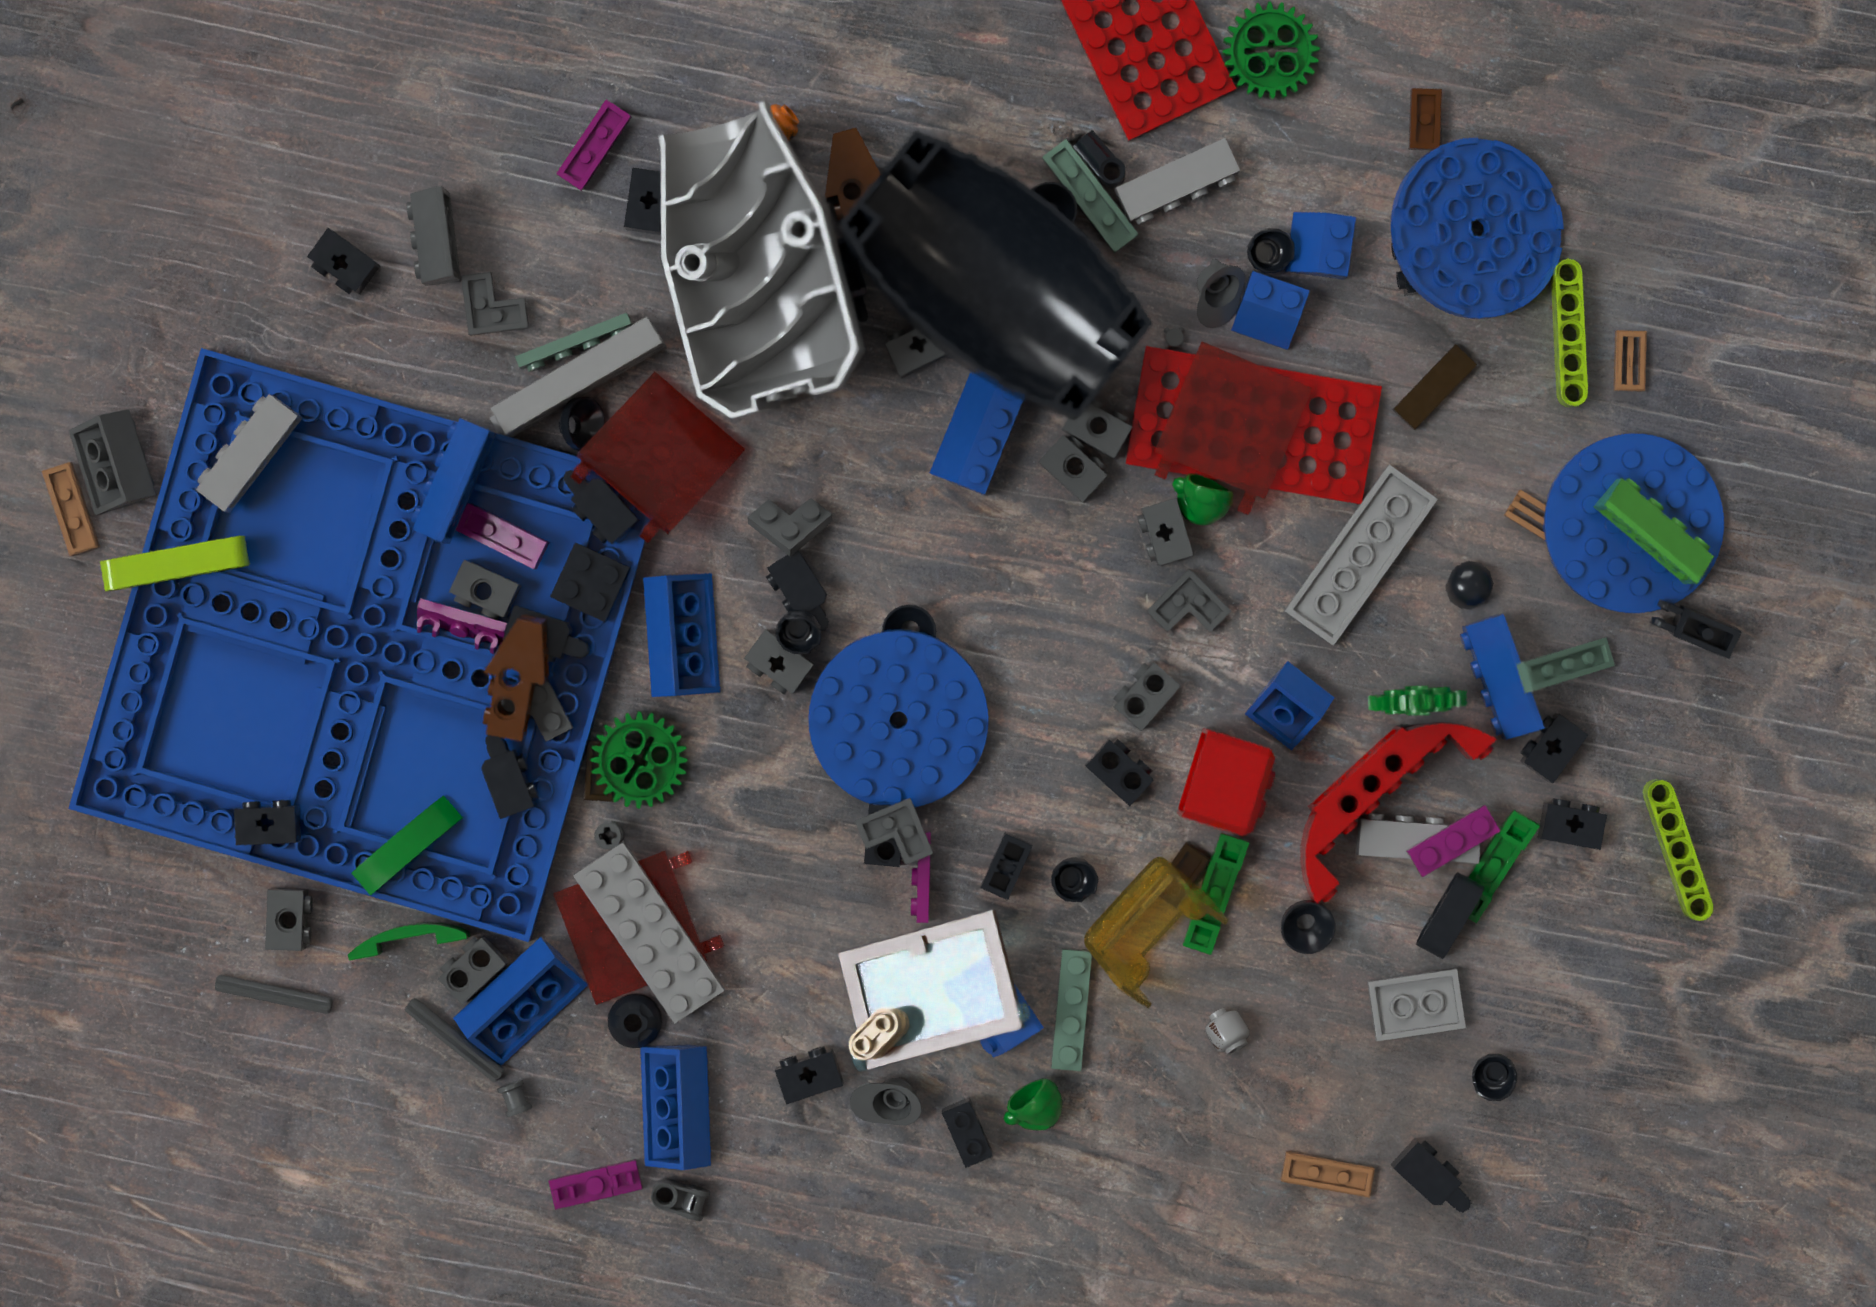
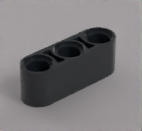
(1450, 915)

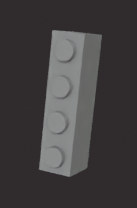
(1176, 181)
(248, 453)
(1394, 837)

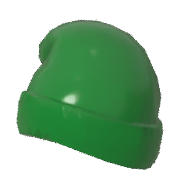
(1202, 499)
(1035, 1106)

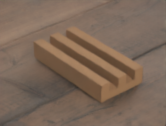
(1618, 386)
(1515, 504)

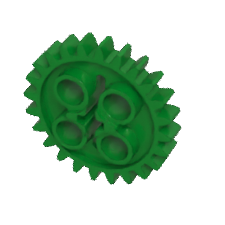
(1269, 23)
(1417, 700)
(662, 773)

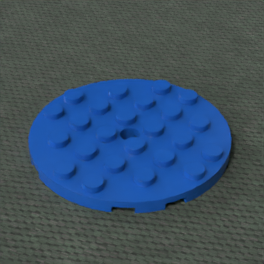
(1435, 237)
(1594, 553)
(906, 675)

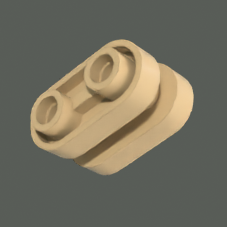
(879, 1034)

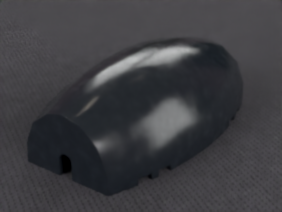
(994, 276)

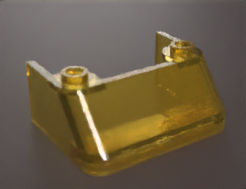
(1140, 919)

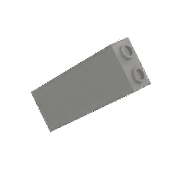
(577, 378)

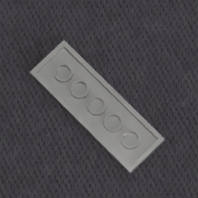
(1360, 555)
(649, 932)

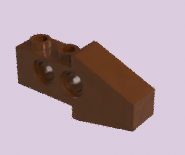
(848, 165)
(527, 653)

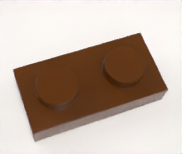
(1425, 119)

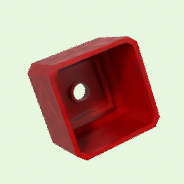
(1227, 783)

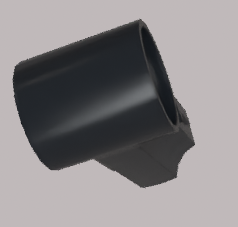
(1098, 158)

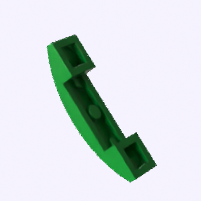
(406, 845)
(1499, 857)
(1218, 885)
(444, 934)

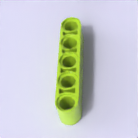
(1576, 320)
(174, 563)
(1688, 860)

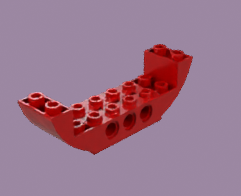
(1329, 819)

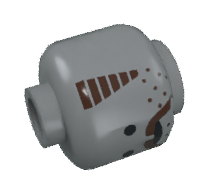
(1227, 1031)

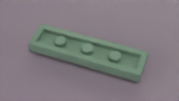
(1090, 196)
(563, 347)
(1565, 665)
(1071, 1010)

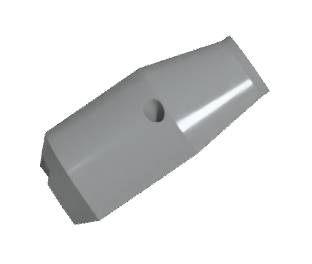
(753, 268)

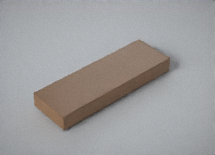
(70, 509)
(1327, 1174)

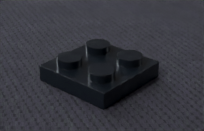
(590, 582)

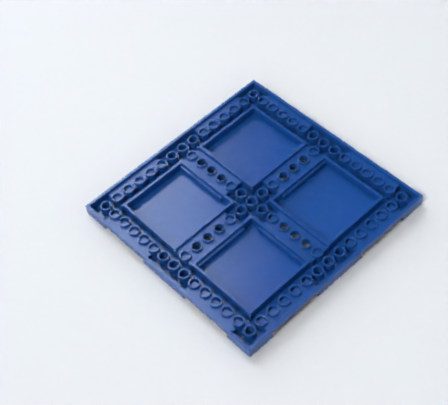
(242, 711)

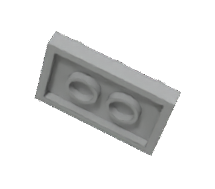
(1416, 1004)

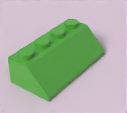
(1654, 531)

